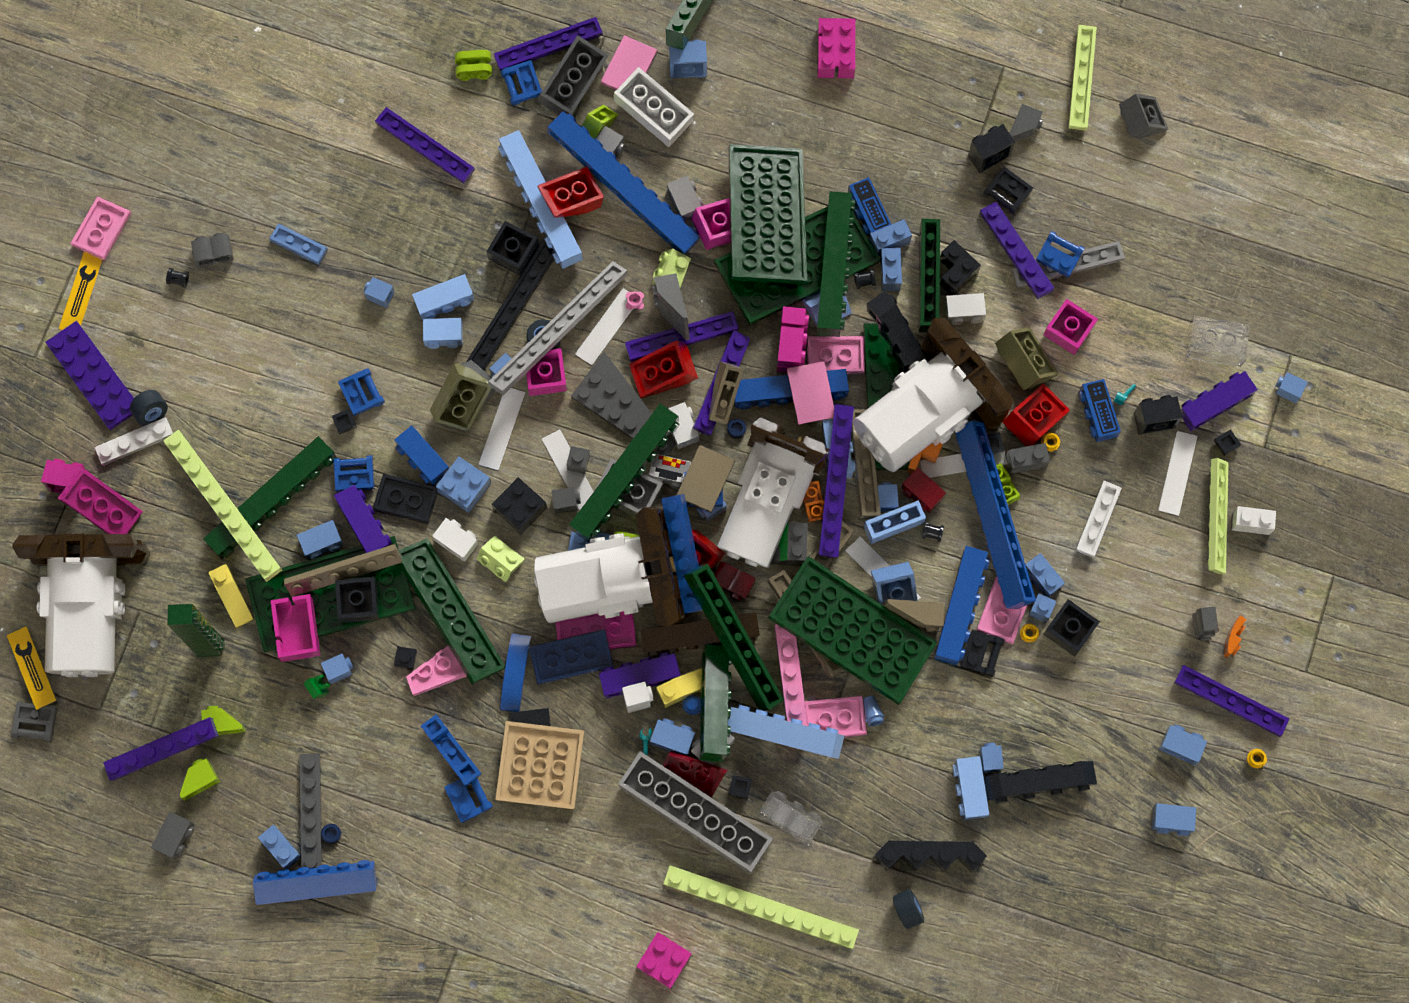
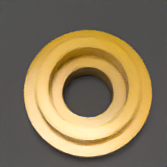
(1051, 436)
(1031, 627)
(1262, 756)

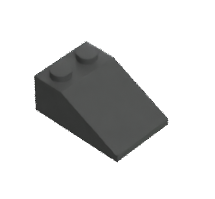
(670, 303)

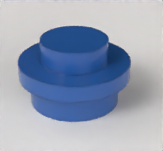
(692, 705)

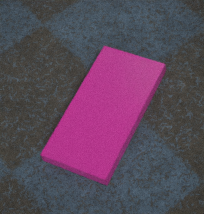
(99, 503)
(618, 629)

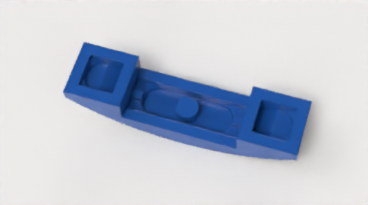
(515, 672)
(451, 750)

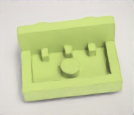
(672, 262)
(499, 558)

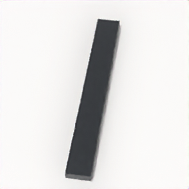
(512, 306)

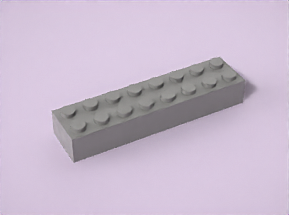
(695, 812)

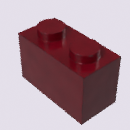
(922, 488)

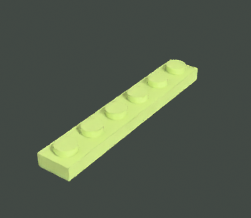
(1082, 77)
(1218, 516)

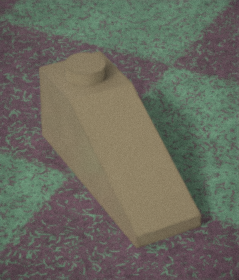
(724, 391)
(918, 613)

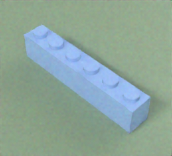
(784, 732)

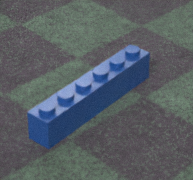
(777, 389)
(682, 546)
(961, 605)
(315, 882)

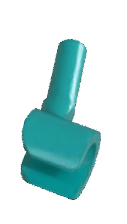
(1120, 397)
(645, 739)

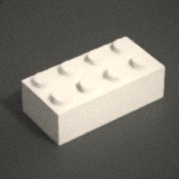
(653, 107)

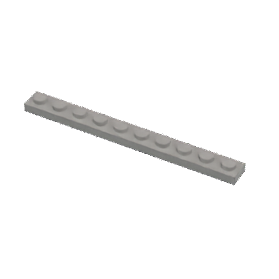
(557, 328)

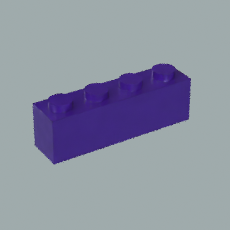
(1218, 400)
(361, 519)
(651, 671)

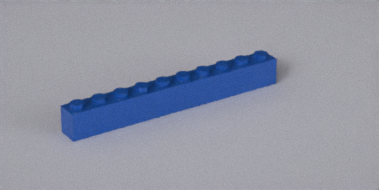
(623, 183)
(995, 516)

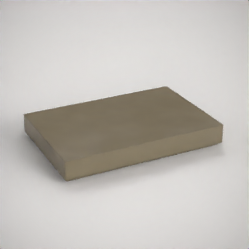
(706, 478)

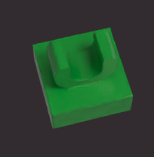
(316, 687)

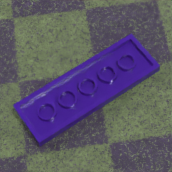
(92, 374)

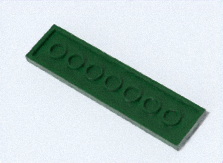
(879, 370)
(450, 611)

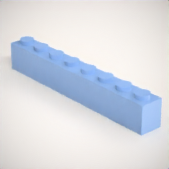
(529, 177)

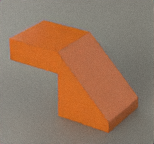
(930, 454)

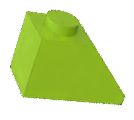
(598, 119)
(223, 721)
(198, 779)

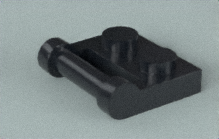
(1011, 185)
(976, 650)

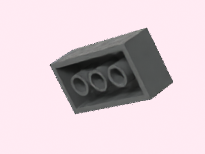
(572, 77)

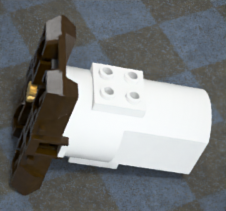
(933, 400)
(771, 487)
(613, 576)
(81, 596)

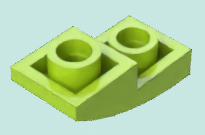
(1009, 490)

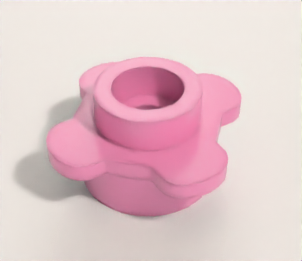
(634, 295)

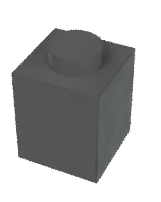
(578, 460)
(565, 500)

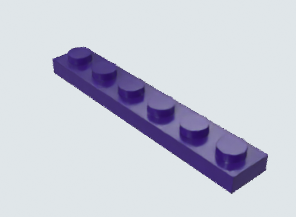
(547, 44)
(425, 145)
(1017, 250)
(698, 332)
(733, 355)
(1231, 700)
(160, 749)

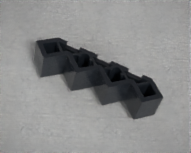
(895, 330)
(1043, 780)
(939, 852)

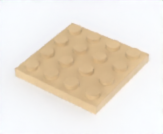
(539, 765)

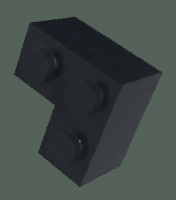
(961, 268)

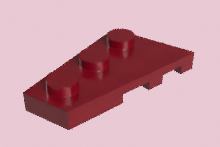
(695, 772)

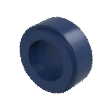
(736, 428)
(331, 833)

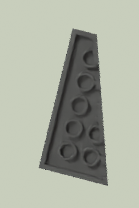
(614, 400)

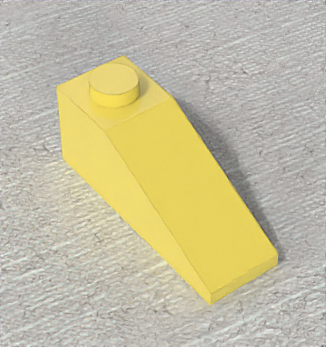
(231, 595)
(680, 688)

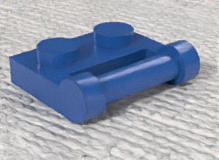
(527, 80)
(1057, 259)
(355, 395)
(362, 479)
(463, 802)

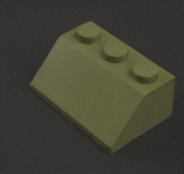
(1026, 358)
(460, 398)

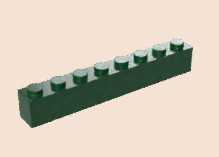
(834, 264)
(624, 472)
(275, 493)
(195, 630)
(733, 637)

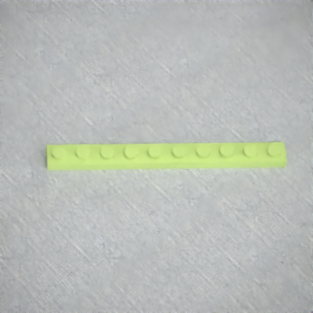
(222, 505)
(761, 907)

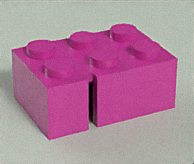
(836, 47)
(792, 338)
(295, 627)

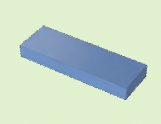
(298, 244)

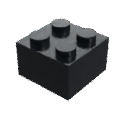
(991, 148)
(512, 248)
(1157, 414)
(519, 505)
(357, 600)
(1071, 627)

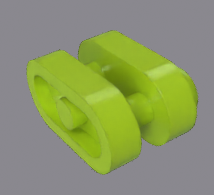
(473, 64)

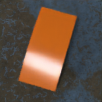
(814, 502)
(1232, 640)

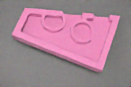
(435, 673)

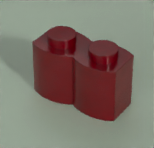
(734, 581)

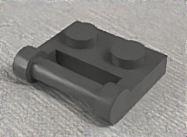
(27, 714)

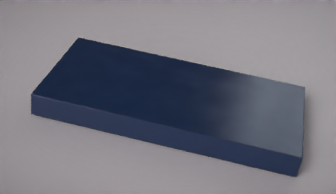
(570, 656)

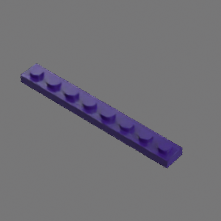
(836, 481)

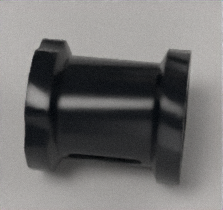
(177, 277)
(864, 279)
(932, 531)

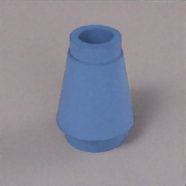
(873, 713)

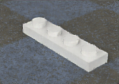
(133, 441)
(1098, 519)

